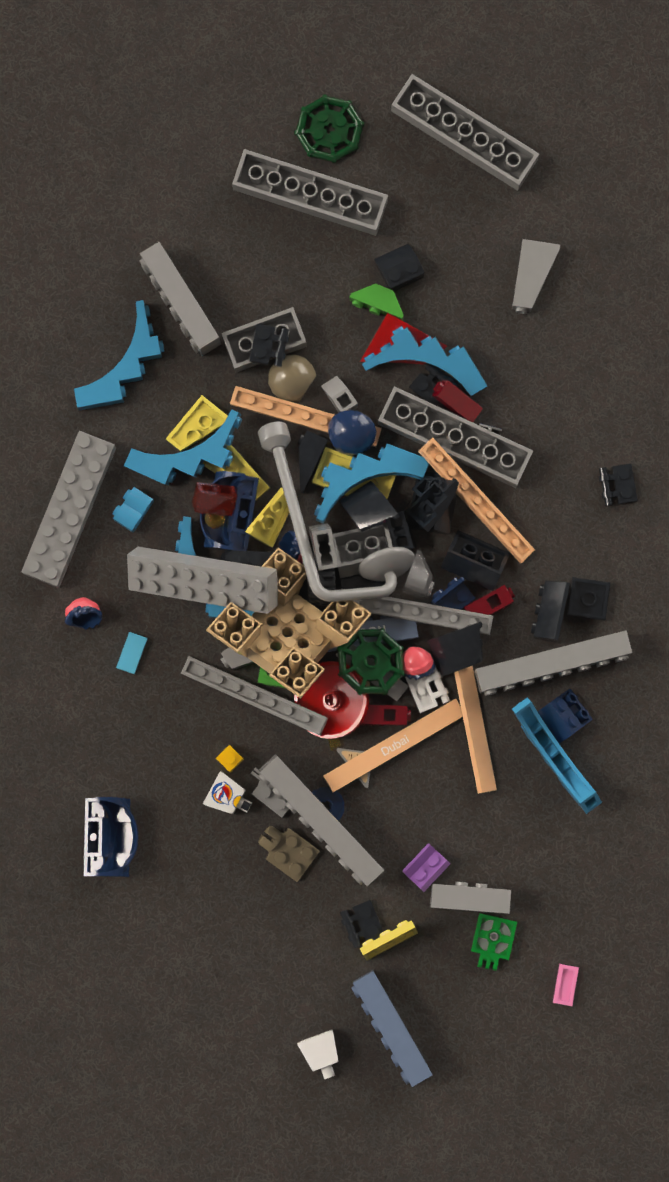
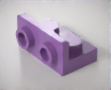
(426, 867)

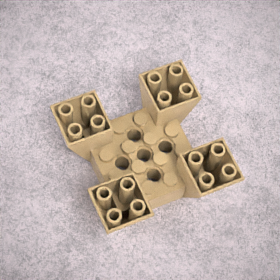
(318, 630)

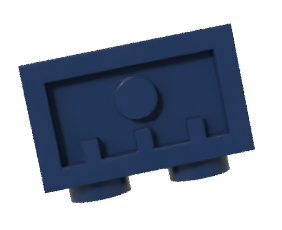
(455, 596)

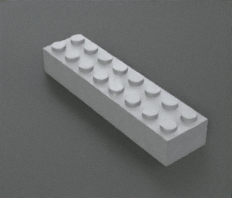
(464, 132)
(310, 192)
(457, 436)
(69, 509)
(202, 579)
(553, 662)
(317, 816)

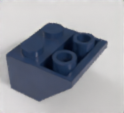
(564, 715)

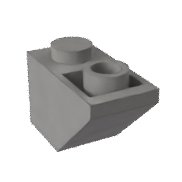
(339, 395)

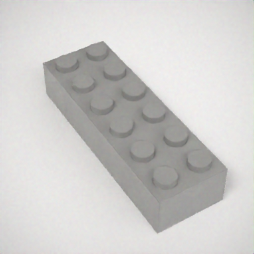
(179, 297)

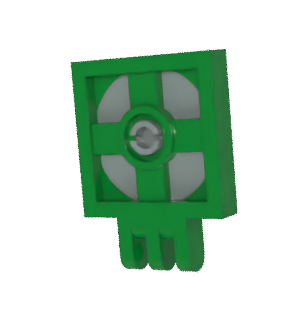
(493, 939)

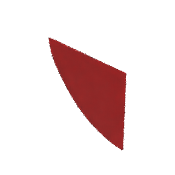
(384, 335)

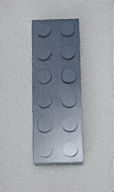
(392, 1028)

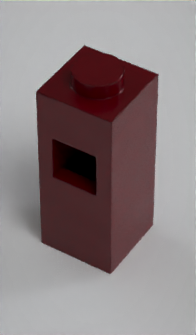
(456, 400)
(492, 602)
(387, 715)

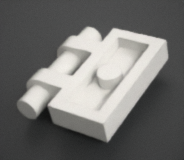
(423, 694)

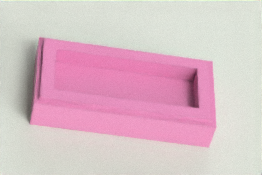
(565, 985)

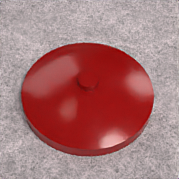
(336, 701)

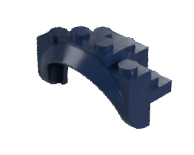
(242, 514)
(109, 837)

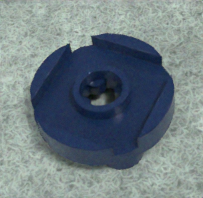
(336, 801)

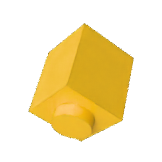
(229, 758)

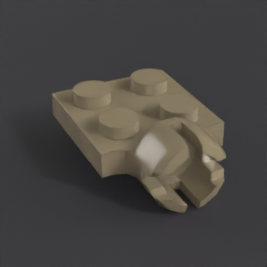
(288, 851)

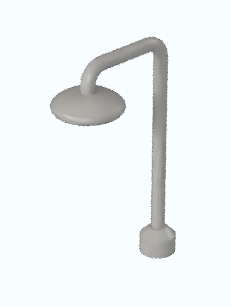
(379, 566)

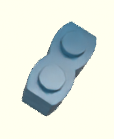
(133, 509)

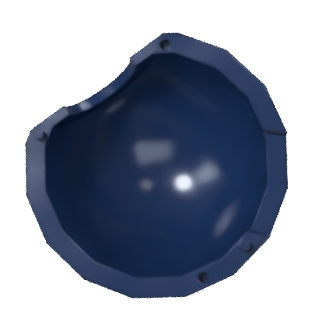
(351, 432)

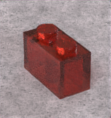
(214, 499)

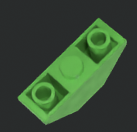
(378, 300)

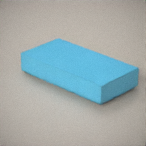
(132, 653)

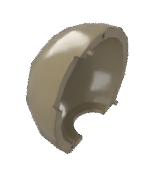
(291, 379)

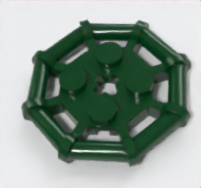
(320, 134)
(370, 672)

